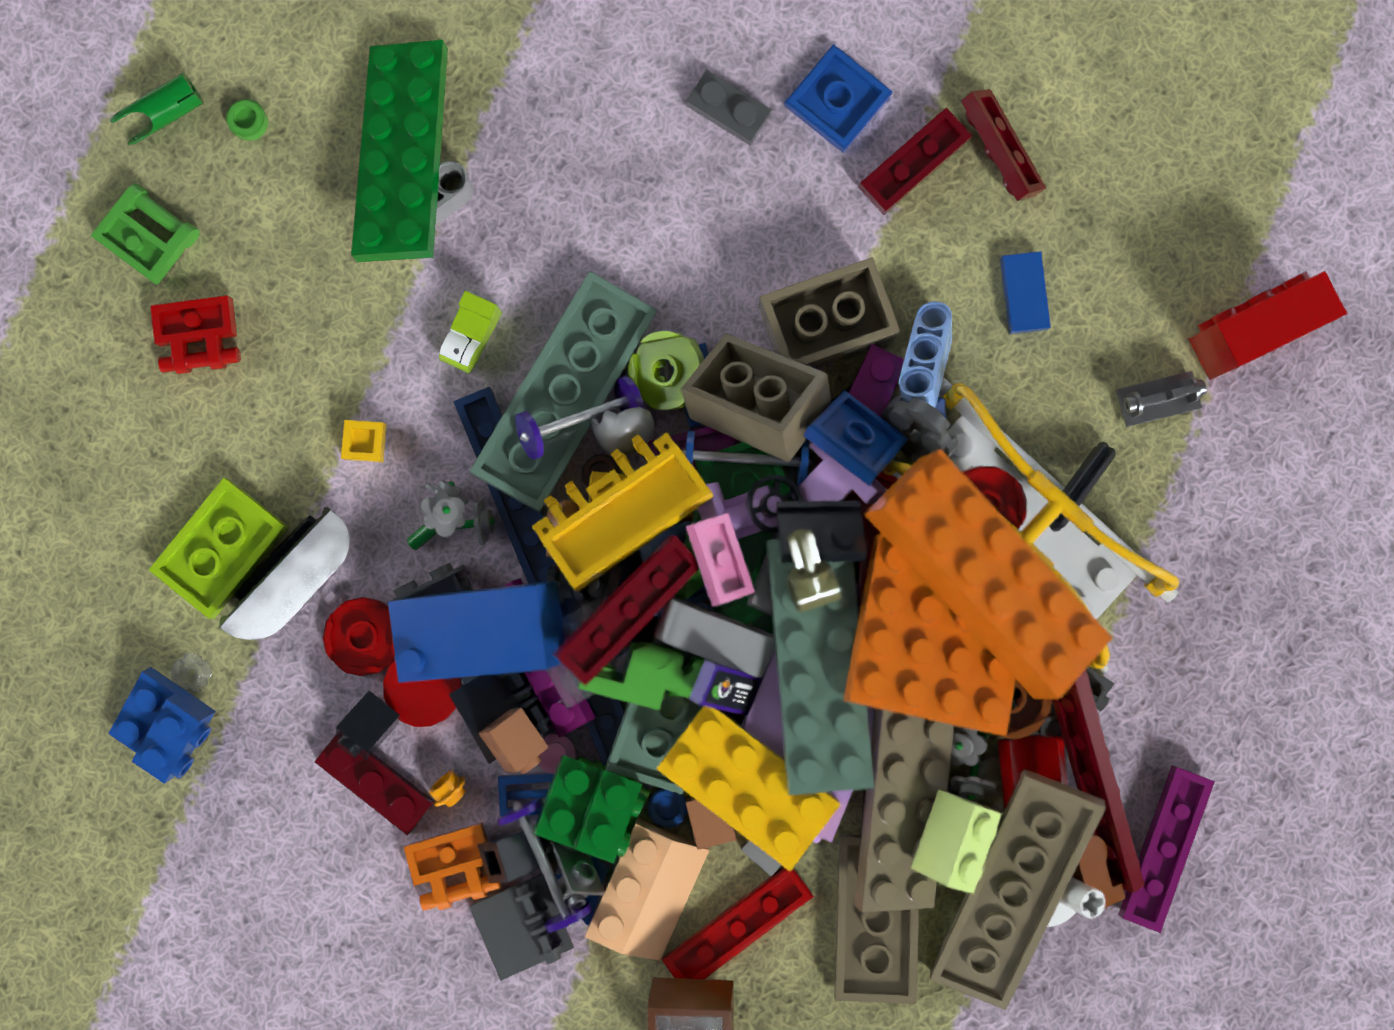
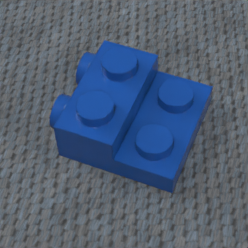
(162, 725)

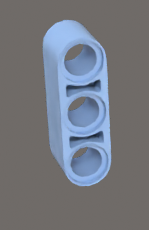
(927, 344)

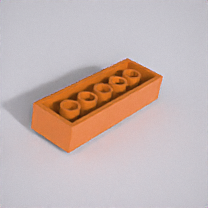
(989, 576)

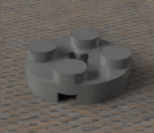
(921, 425)

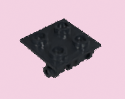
(493, 695)

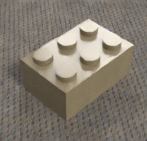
(830, 315)
(756, 396)

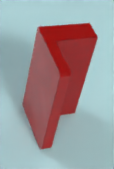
(1034, 753)

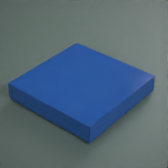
(838, 98)
(856, 437)

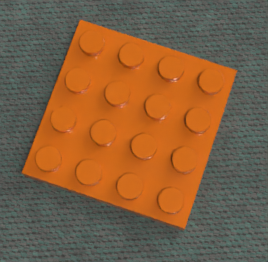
(920, 655)

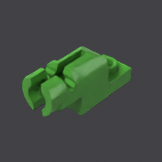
(647, 675)

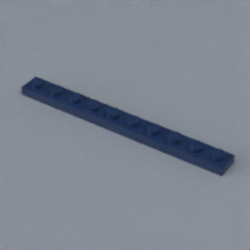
(479, 417)

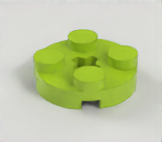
(651, 357)

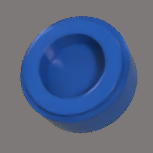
(667, 808)

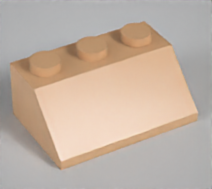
(646, 892)

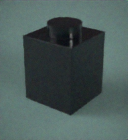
(366, 726)
(508, 856)

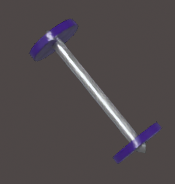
(531, 435)
(567, 916)

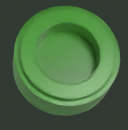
(247, 119)

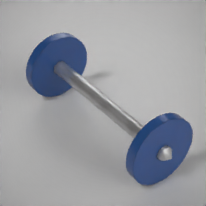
(802, 461)

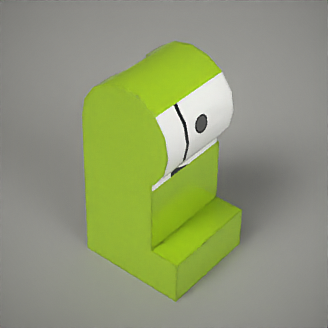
(469, 332)

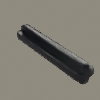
(1085, 479)

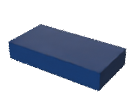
(1025, 292)

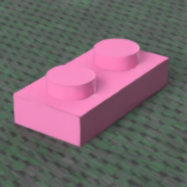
(720, 559)

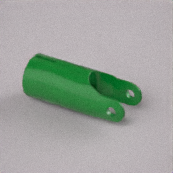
(163, 105)

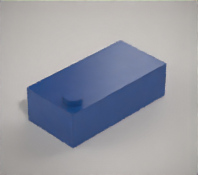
(477, 632)

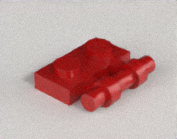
(192, 322)

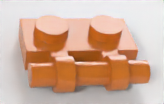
(447, 855)

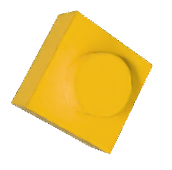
(363, 441)

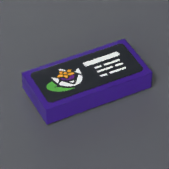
(725, 688)

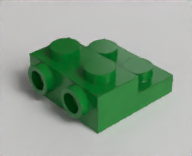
(589, 809)

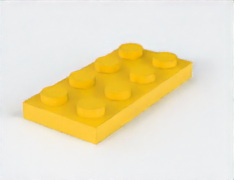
(746, 786)

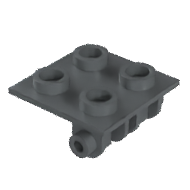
(515, 927)

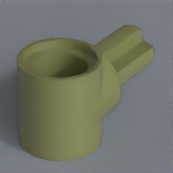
(811, 580)

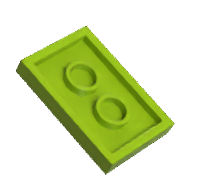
(218, 548)

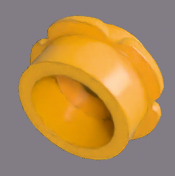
(448, 789)

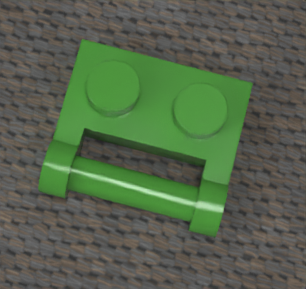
(136, 243)

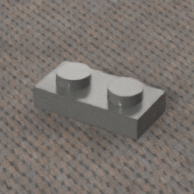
(728, 107)

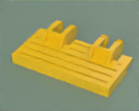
(622, 512)

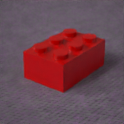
(1266, 323)

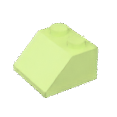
(956, 841)

